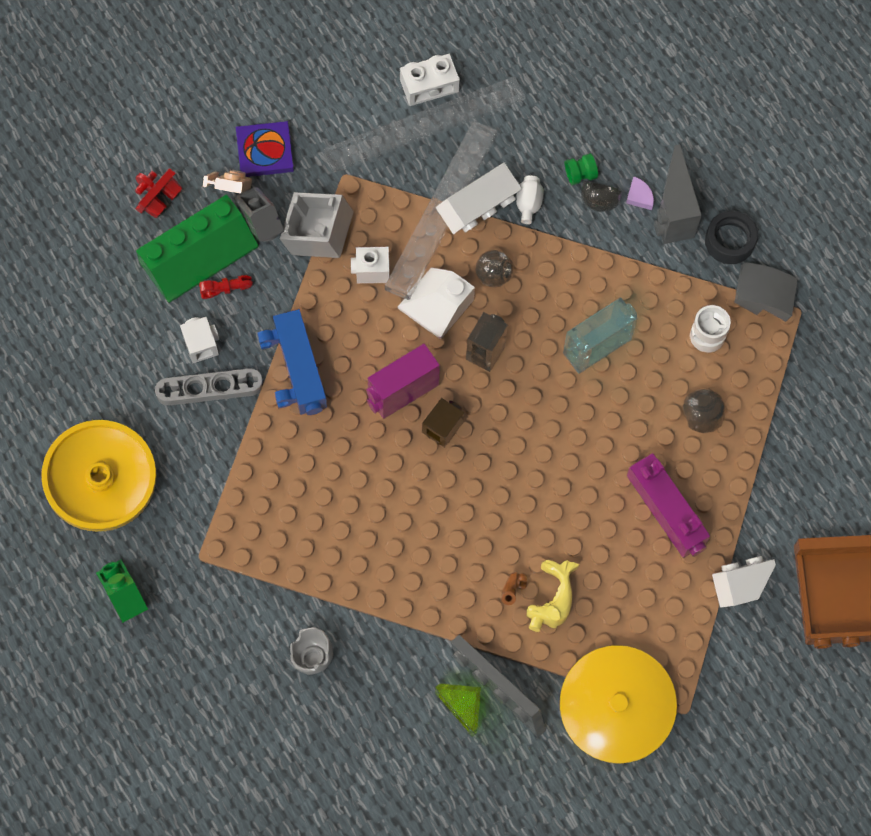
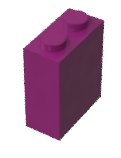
(403, 381)

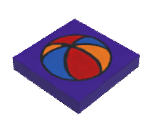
(264, 149)

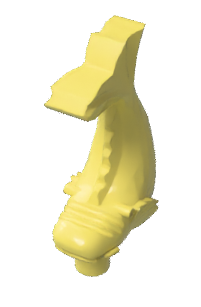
(557, 610)

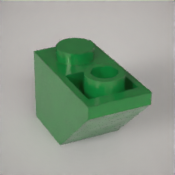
(121, 590)

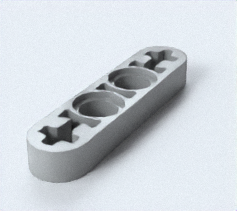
(208, 382)

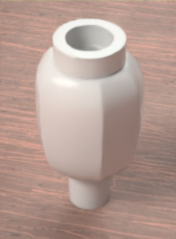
(529, 198)

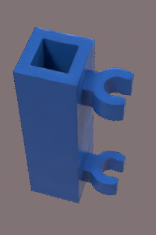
(299, 362)

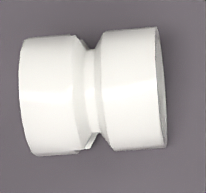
(710, 328)

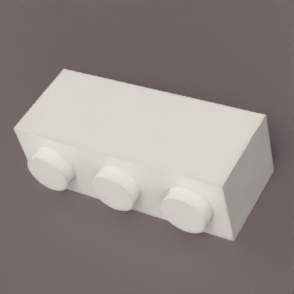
(479, 199)

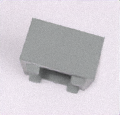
(316, 225)

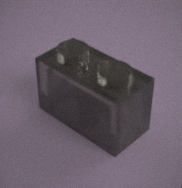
(487, 341)

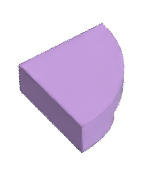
(640, 194)

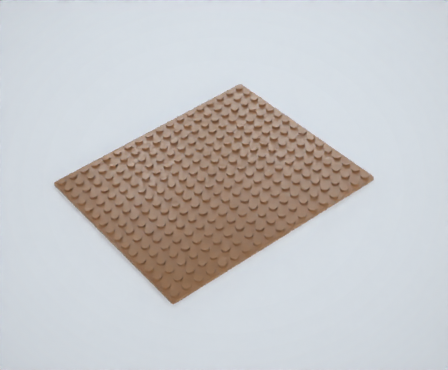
(533, 474)

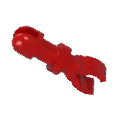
(212, 288)

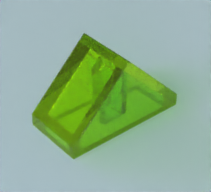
(462, 703)

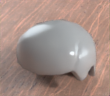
(312, 641)

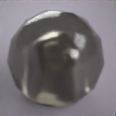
(494, 268)

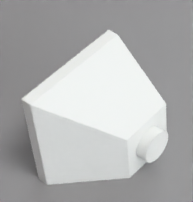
(438, 301)

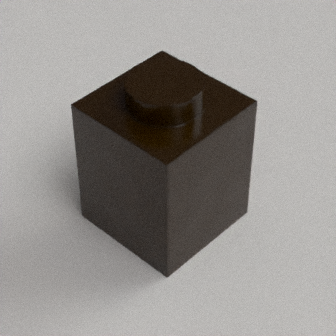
(443, 421)

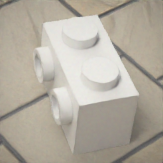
(429, 79)

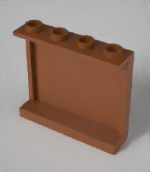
(835, 589)

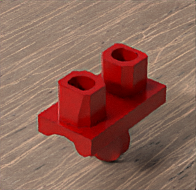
(150, 202)

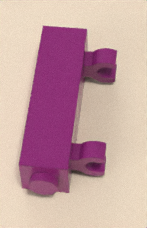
(668, 506)

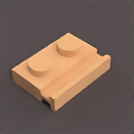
(233, 181)

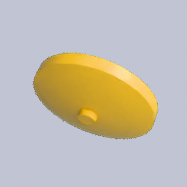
(98, 475)
(618, 704)

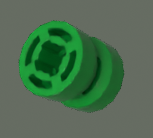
(582, 169)

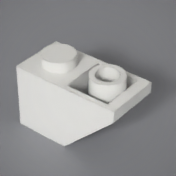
(744, 583)

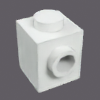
(371, 264)
(200, 338)

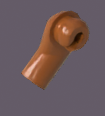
(509, 590)

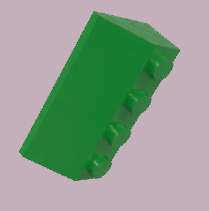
(197, 248)

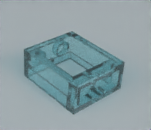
(600, 335)

